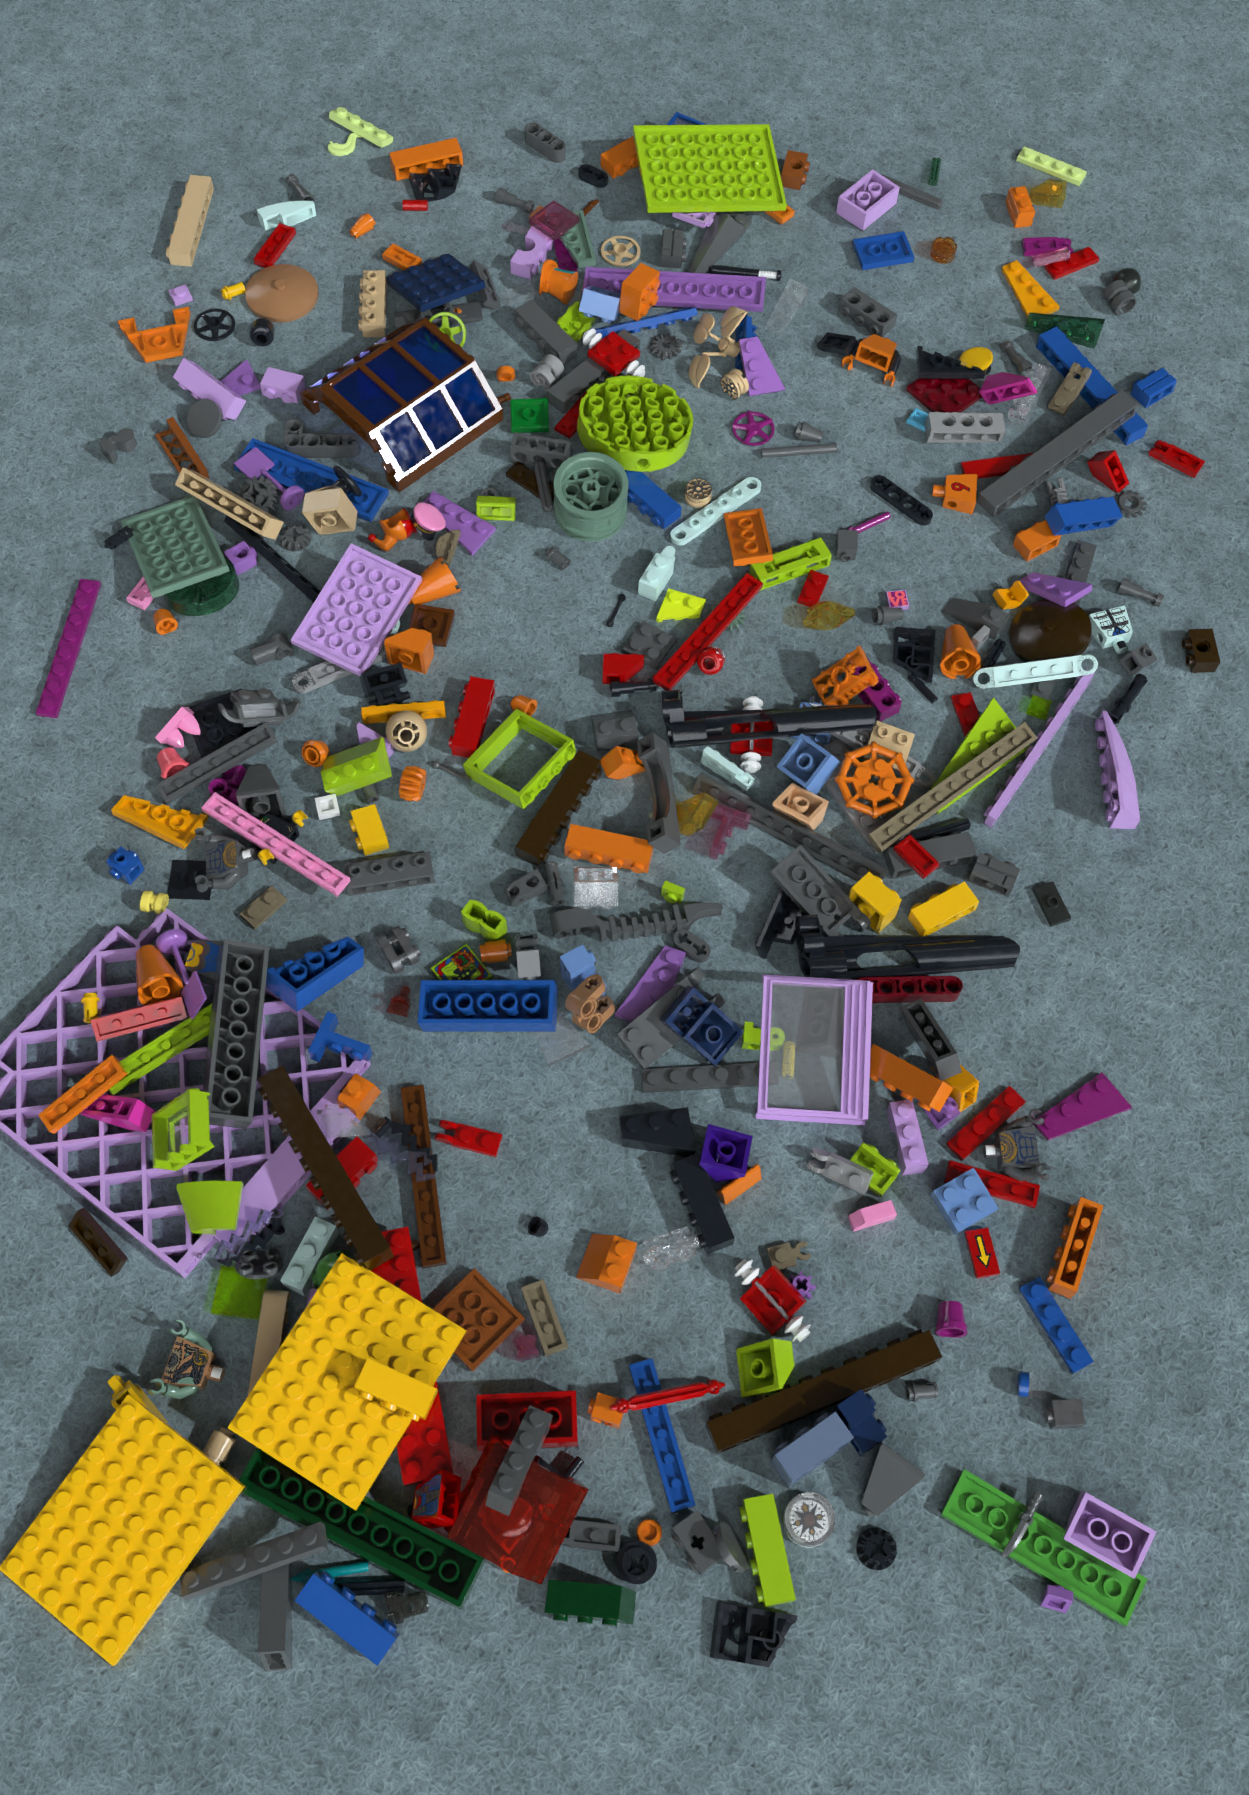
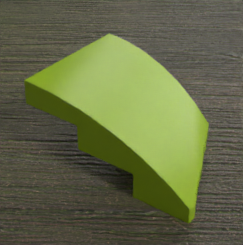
(211, 1205)

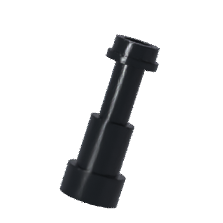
(629, 687)

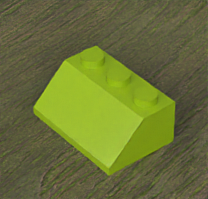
(356, 767)

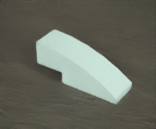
(286, 213)

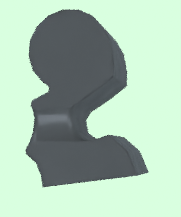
(123, 441)

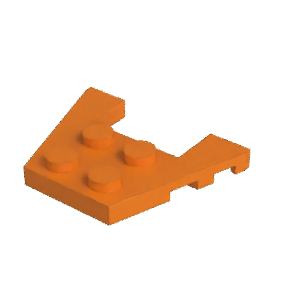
(161, 341)

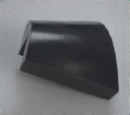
(441, 181)
(921, 657)
(759, 1637)

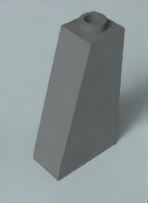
(276, 1619)

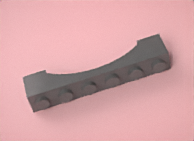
(664, 828)

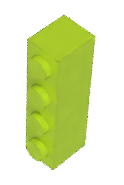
(768, 1551)

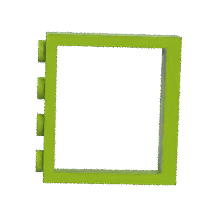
(501, 738)

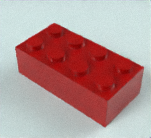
(503, 1414)

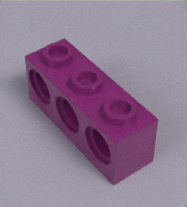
(882, 696)

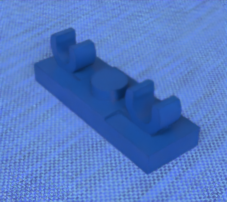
(744, 330)

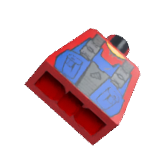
(436, 1500)

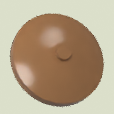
(281, 293)

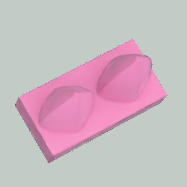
(181, 720)

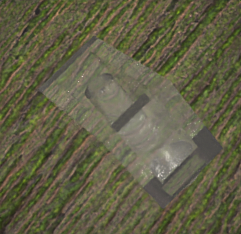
(339, 1122)

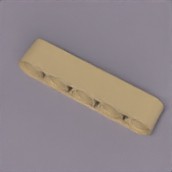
(270, 1331)

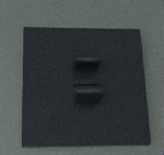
(182, 880)

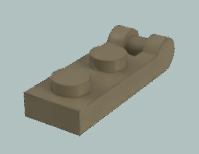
(1069, 389)

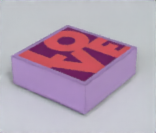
(897, 599)

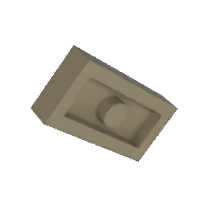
(263, 907)

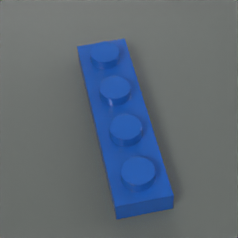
(1056, 1325)

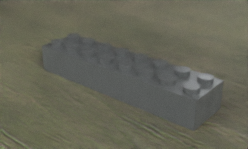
(235, 1033)

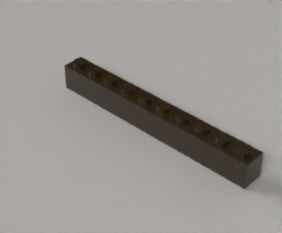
(326, 1169)
(822, 1391)

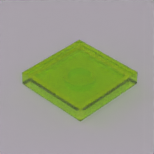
(238, 1295)

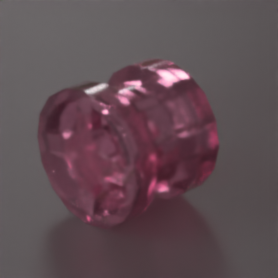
(526, 1347)

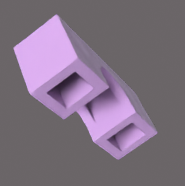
(527, 262)
(911, 1149)

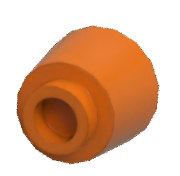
(164, 621)
(524, 704)

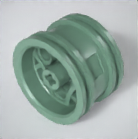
(594, 482)

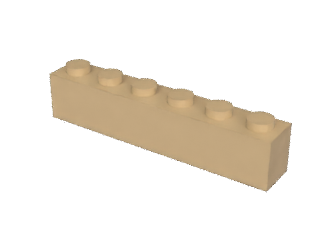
(190, 220)
(229, 503)

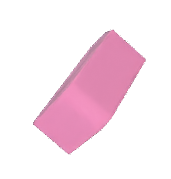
(872, 1215)

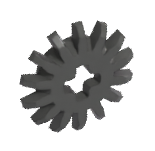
(674, 346)
(1136, 507)

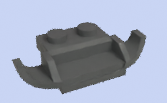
(258, 707)

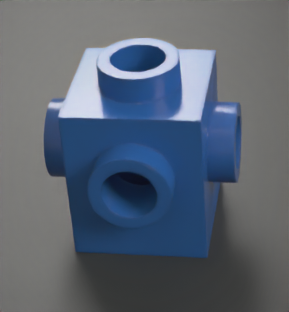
(125, 865)

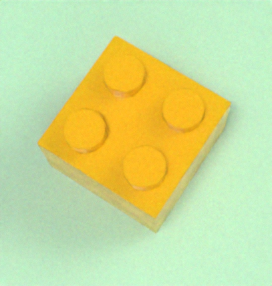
(875, 901)

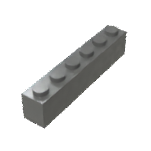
(584, 375)

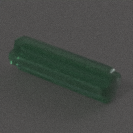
(934, 171)

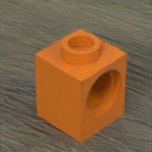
(600, 1410)

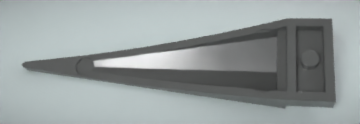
(718, 239)

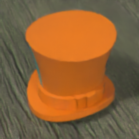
(557, 281)

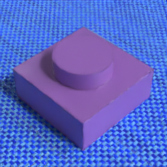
(1057, 1598)

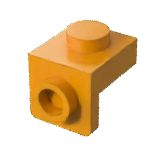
(1011, 597)

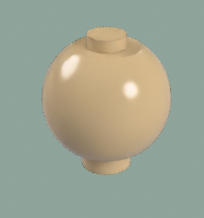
(406, 731)

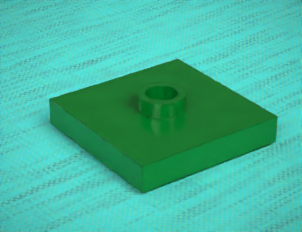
(529, 415)

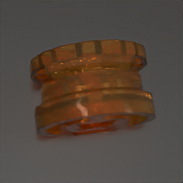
(943, 250)

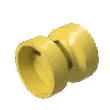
(153, 902)

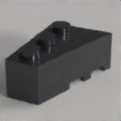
(659, 1132)

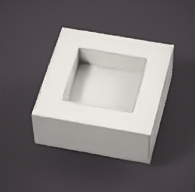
(327, 806)

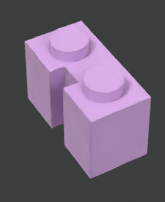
(282, 385)

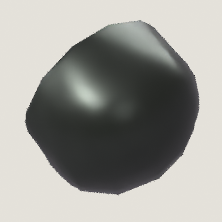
(1130, 277)

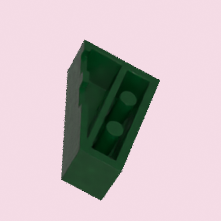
(590, 1602)

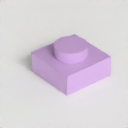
(180, 295)

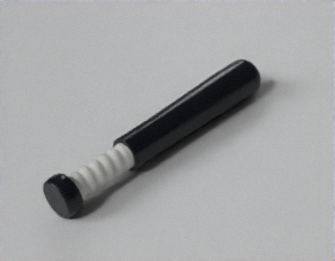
(728, 270)

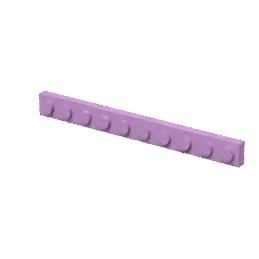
(1033, 753)

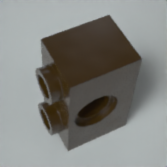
(1201, 650)

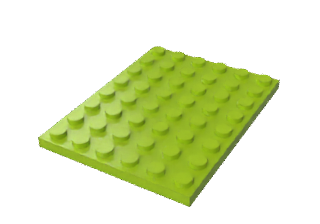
(708, 168)

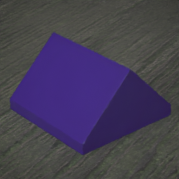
(725, 1153)

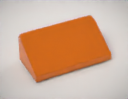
(737, 1186)

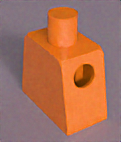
(358, 1095)

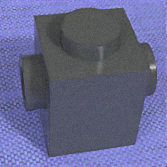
(1141, 657)

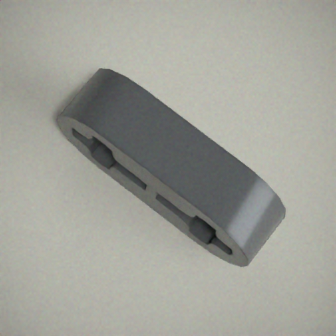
(694, 941)

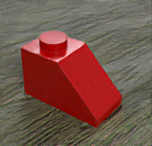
(1108, 470)

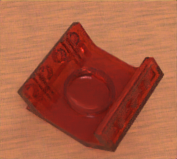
(534, 1529)

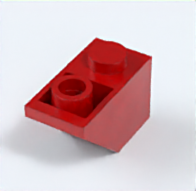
(621, 666)

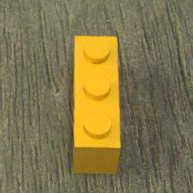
(943, 909)
(395, 1390)

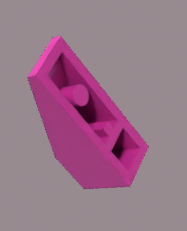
(1005, 387)
(121, 1112)

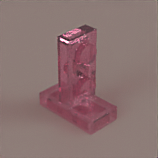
(729, 819)

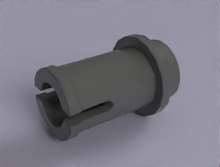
(558, 558)
(921, 1391)

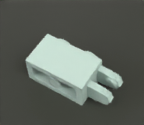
(657, 574)

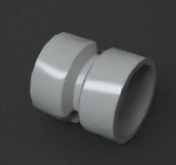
(547, 371)

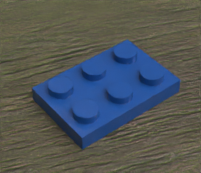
(883, 250)

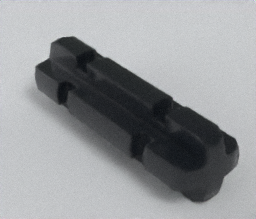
(119, 537)
(994, 654)

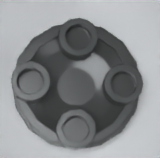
(259, 1264)

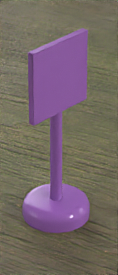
(256, 464)
(193, 992)

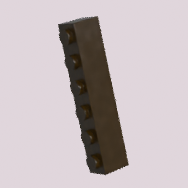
(558, 808)

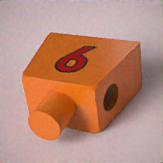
(958, 492)

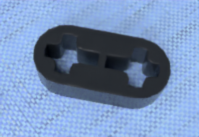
(593, 176)

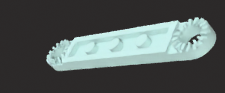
(714, 511)
(1035, 671)

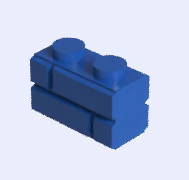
(1153, 387)

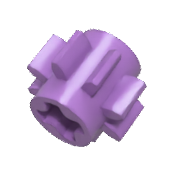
(806, 1281)

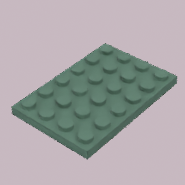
(175, 546)

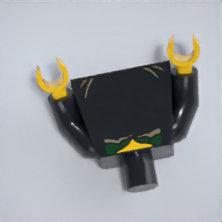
(284, 825)

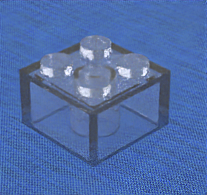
(595, 887)

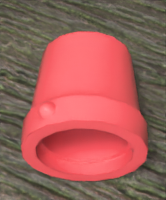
(170, 762)

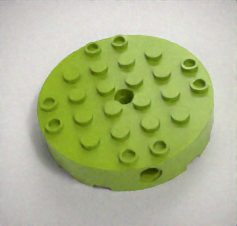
(635, 423)

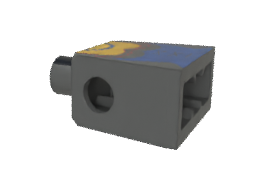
(202, 959)

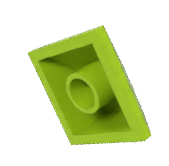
(764, 1366)

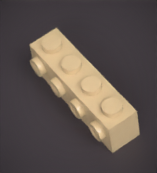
(373, 303)

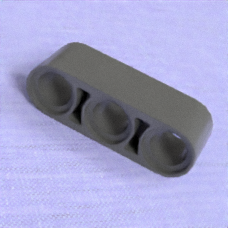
(545, 142)

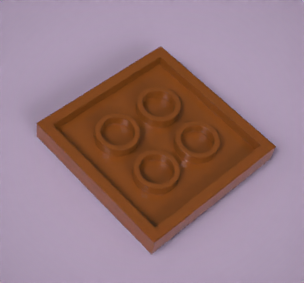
(483, 1314)

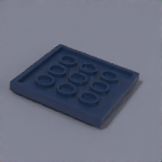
(435, 282)

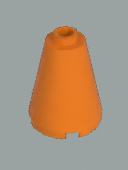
(435, 584)
(958, 653)
(155, 976)

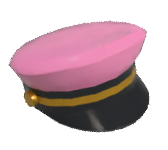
(427, 520)

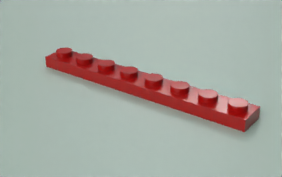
(707, 632)

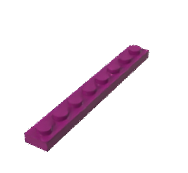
(68, 648)

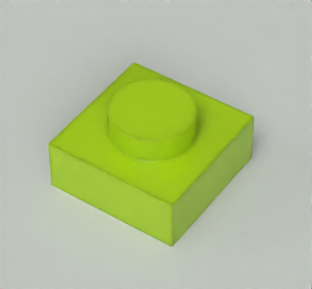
(672, 892)

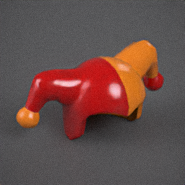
(396, 529)

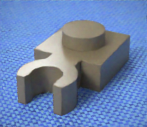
(784, 1256)

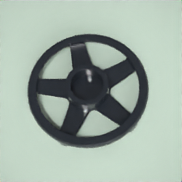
(214, 324)

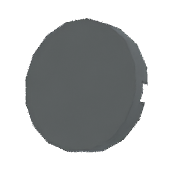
(204, 418)
(731, 1547)

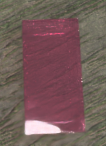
(1050, 257)

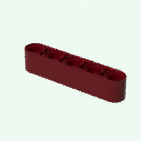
(917, 986)

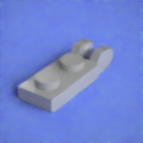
(841, 1170)

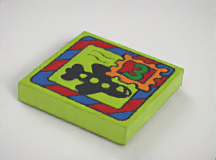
(461, 965)

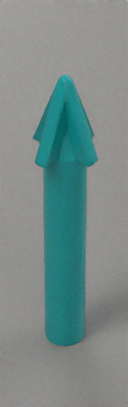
(335, 1571)

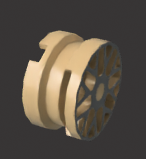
(734, 383)
(703, 493)

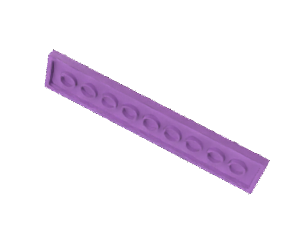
(690, 289)

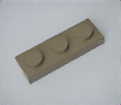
(544, 1318)

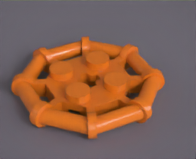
(870, 791)

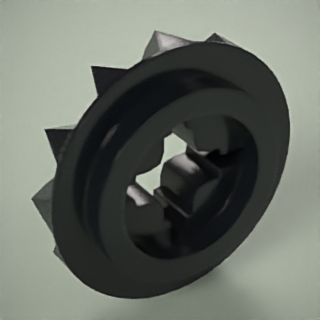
(864, 1548)
(649, 1562)

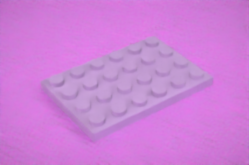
(356, 610)

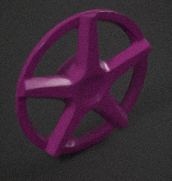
(753, 428)

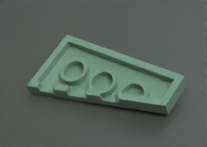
(579, 244)

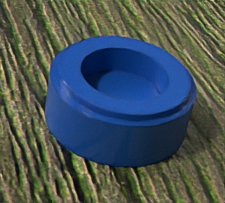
(1023, 1384)

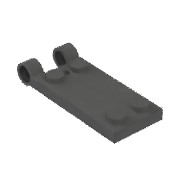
(816, 892)
(646, 1035)

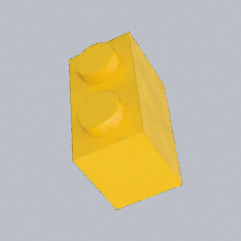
(369, 830)

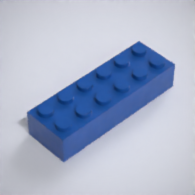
(488, 1006)

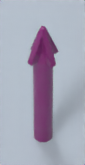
(870, 523)

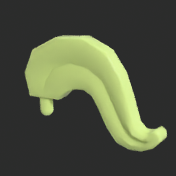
(343, 149)

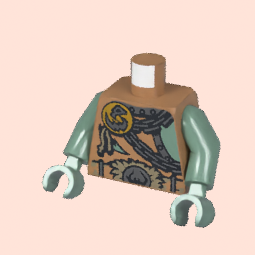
(188, 1365)

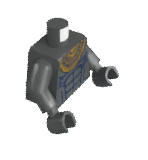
(225, 861)
(1018, 1149)

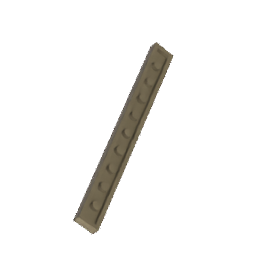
(951, 787)

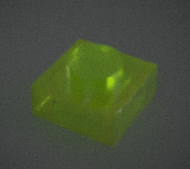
(1039, 707)

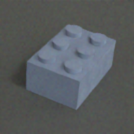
(810, 1448)

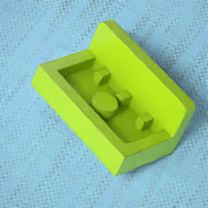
(574, 322)
(884, 1169)

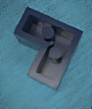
(858, 1417)

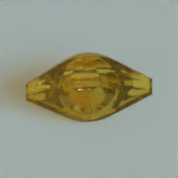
(827, 613)

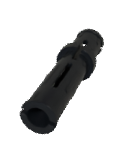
(1124, 703)

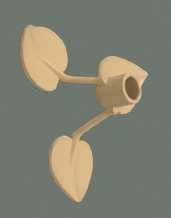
(727, 346)

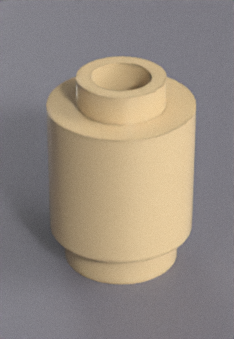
(219, 1445)

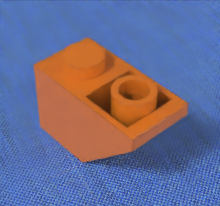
(622, 763)

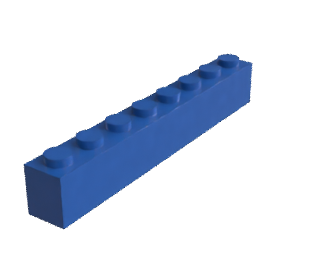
(1097, 390)

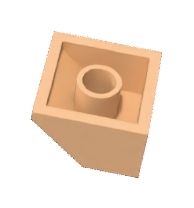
(801, 806)

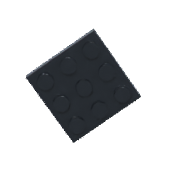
(214, 727)

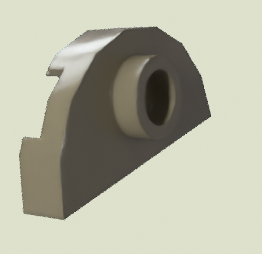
(447, 546)

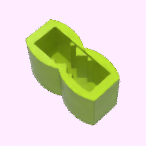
(484, 921)

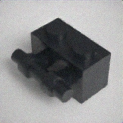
(382, 681)

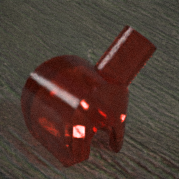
(400, 1003)

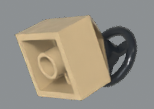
(330, 508)

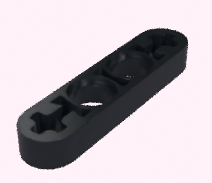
(903, 498)

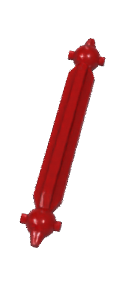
(667, 1396)

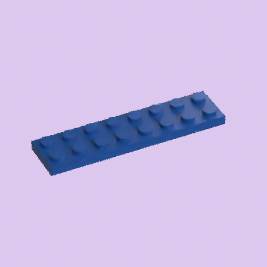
(310, 475)

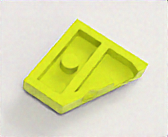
(680, 606)

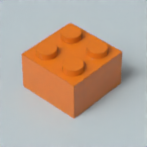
(639, 292)

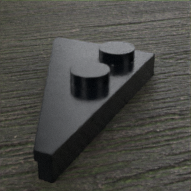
(944, 367)

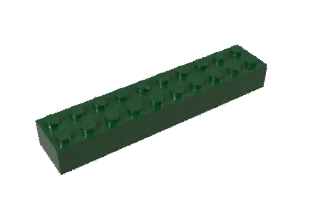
(370, 1532)

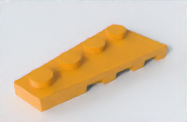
(1028, 290)
(166, 823)

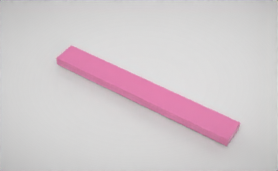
(279, 845)

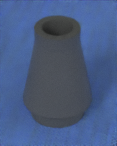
(807, 432)
(884, 614)

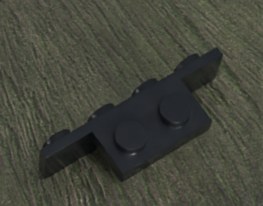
(779, 925)

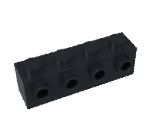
(702, 1203)

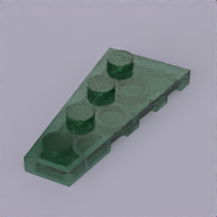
(1078, 330)

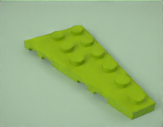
(989, 729)

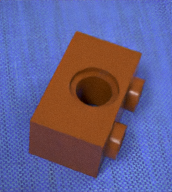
(794, 170)

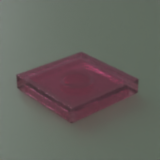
(554, 220)

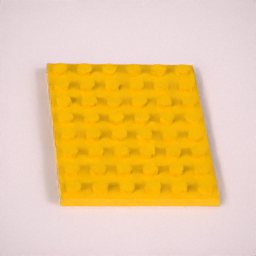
(307, 1399)
(121, 1529)

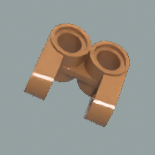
(586, 1004)

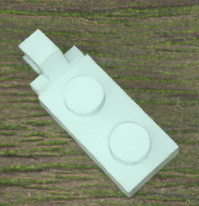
(726, 769)

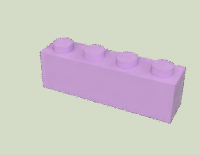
(206, 386)

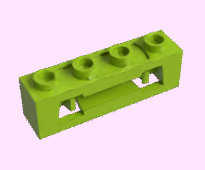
(792, 563)

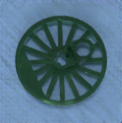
(210, 594)

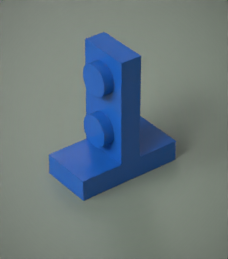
(336, 1043)

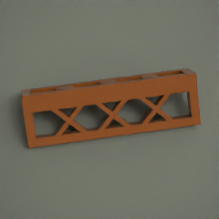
(184, 445)

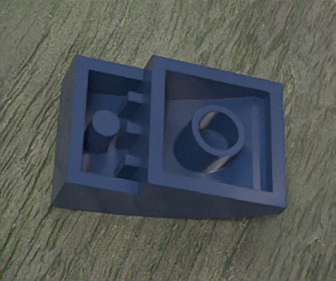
(701, 1025)

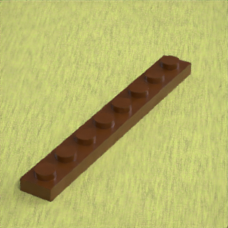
(425, 1191)

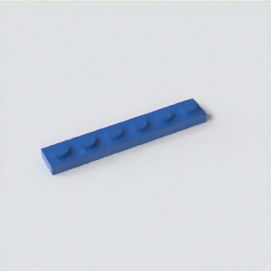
(650, 322)
(663, 1440)

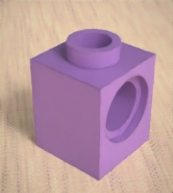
(241, 557)

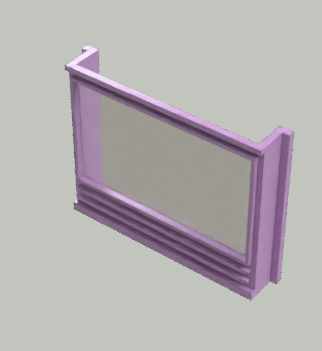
(815, 1050)

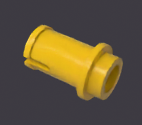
(232, 291)
(90, 1006)

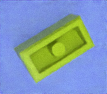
(496, 508)

